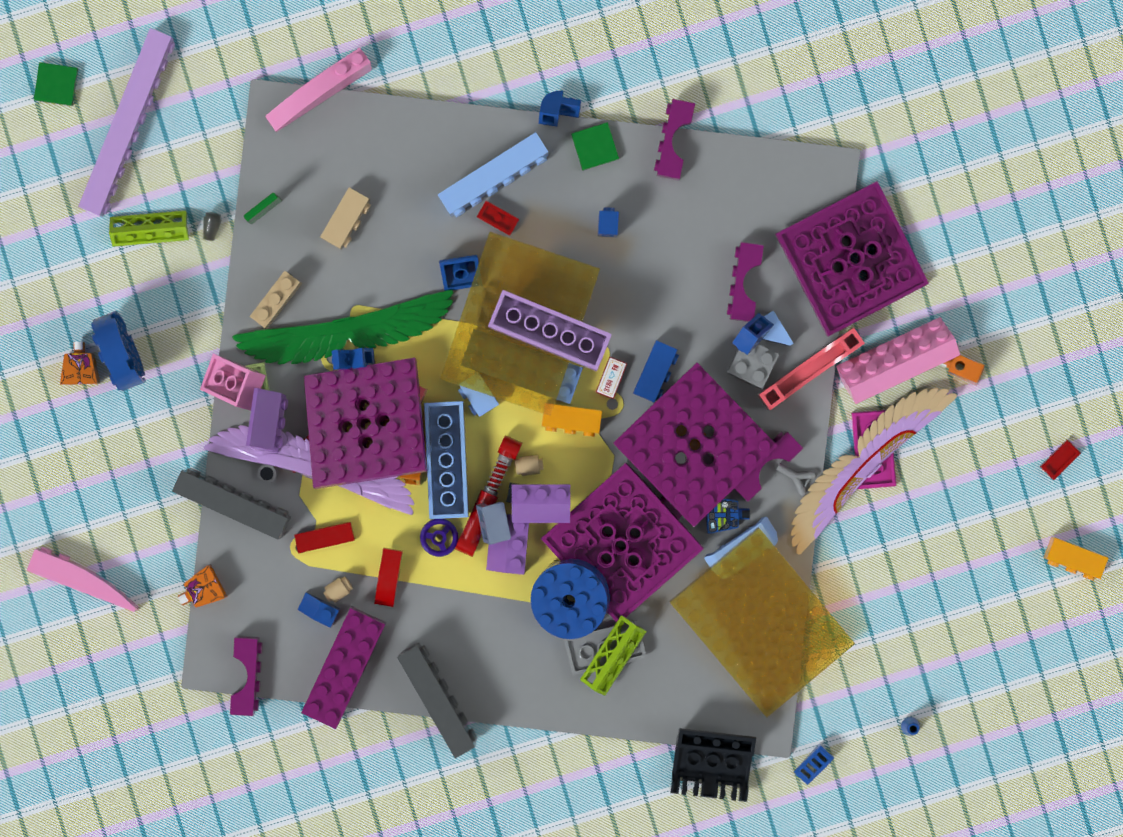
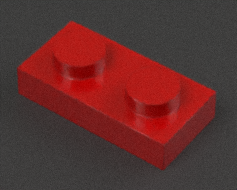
(497, 218)

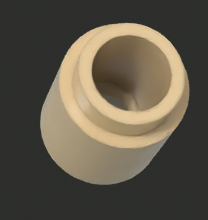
(529, 465)
(337, 589)

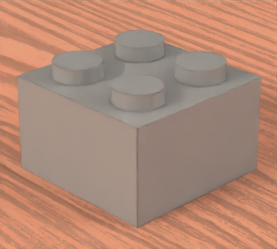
(753, 367)

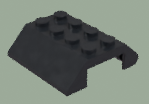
(713, 762)

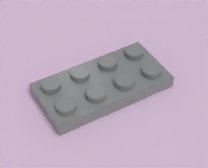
(583, 650)

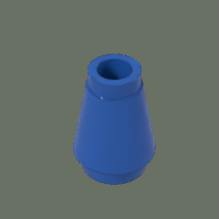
(907, 723)

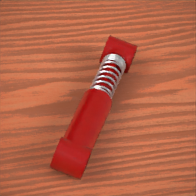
(472, 532)

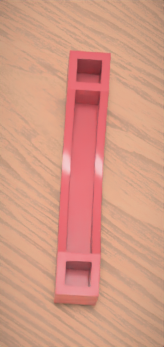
(811, 368)

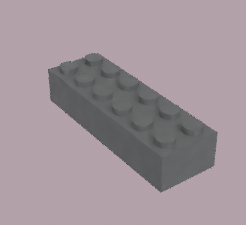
(231, 503)
(437, 700)

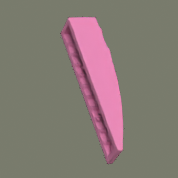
(320, 89)
(76, 576)

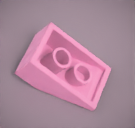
(231, 382)

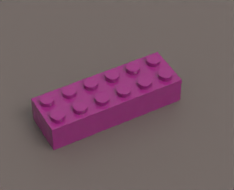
(343, 667)

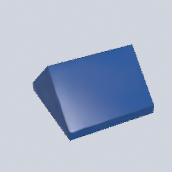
(458, 272)

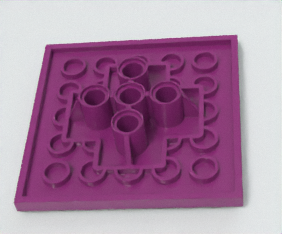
(817, 244)
(338, 401)
(736, 444)
(625, 504)

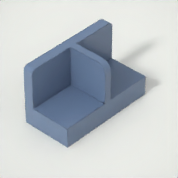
(493, 522)

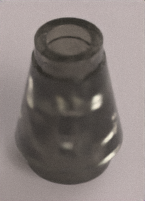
(211, 224)

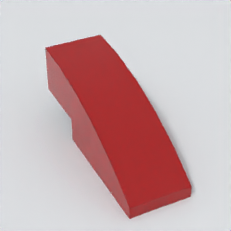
(388, 577)

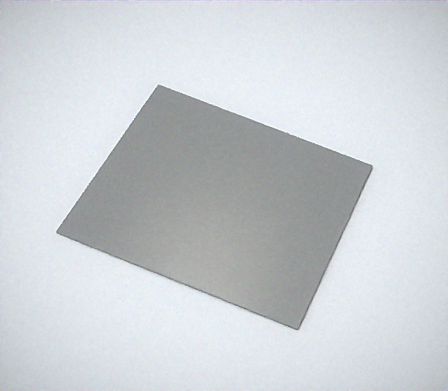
(656, 281)

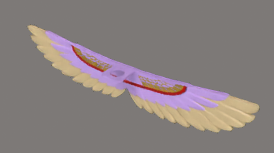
(874, 447)

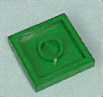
(55, 84)
(595, 146)
(262, 208)

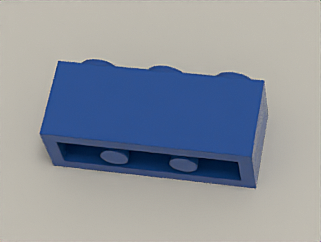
(656, 371)

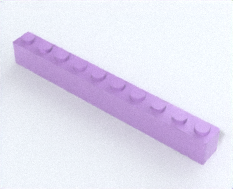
(126, 122)

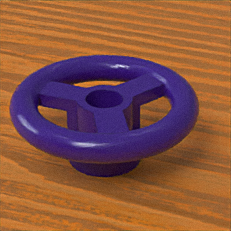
(448, 526)

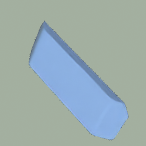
(765, 526)

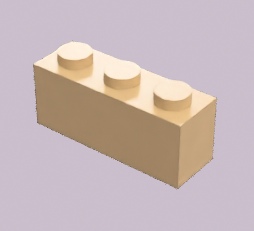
(346, 219)
(275, 299)

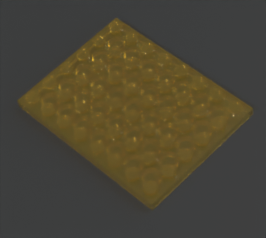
(499, 363)
(762, 622)

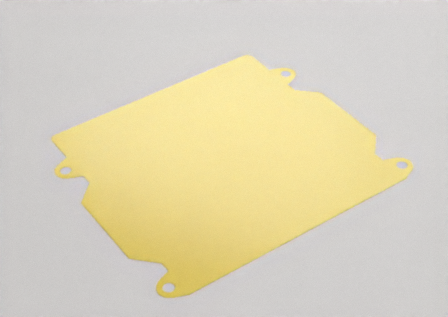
(566, 460)

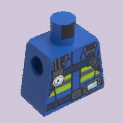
(726, 516)

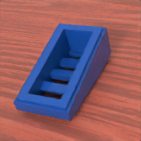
(808, 759)

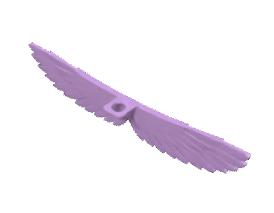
(295, 456)

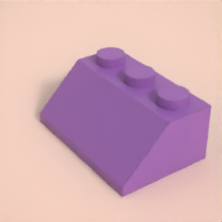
(266, 420)
(540, 503)
(510, 555)

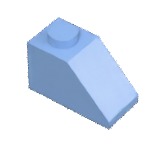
(777, 333)

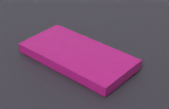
(885, 474)

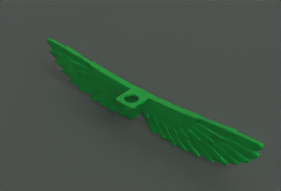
(364, 331)

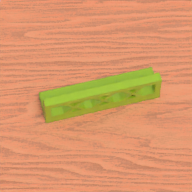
(148, 231)
(615, 658)

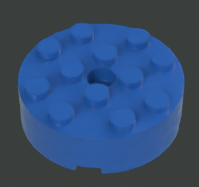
(118, 351)
(553, 608)

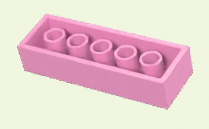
(898, 360)

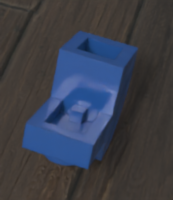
(555, 105)
(352, 358)

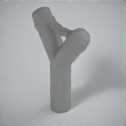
(796, 477)

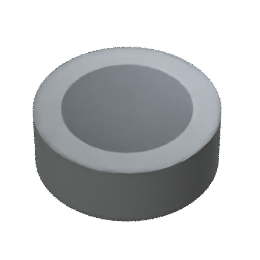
(267, 473)

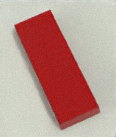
(324, 537)

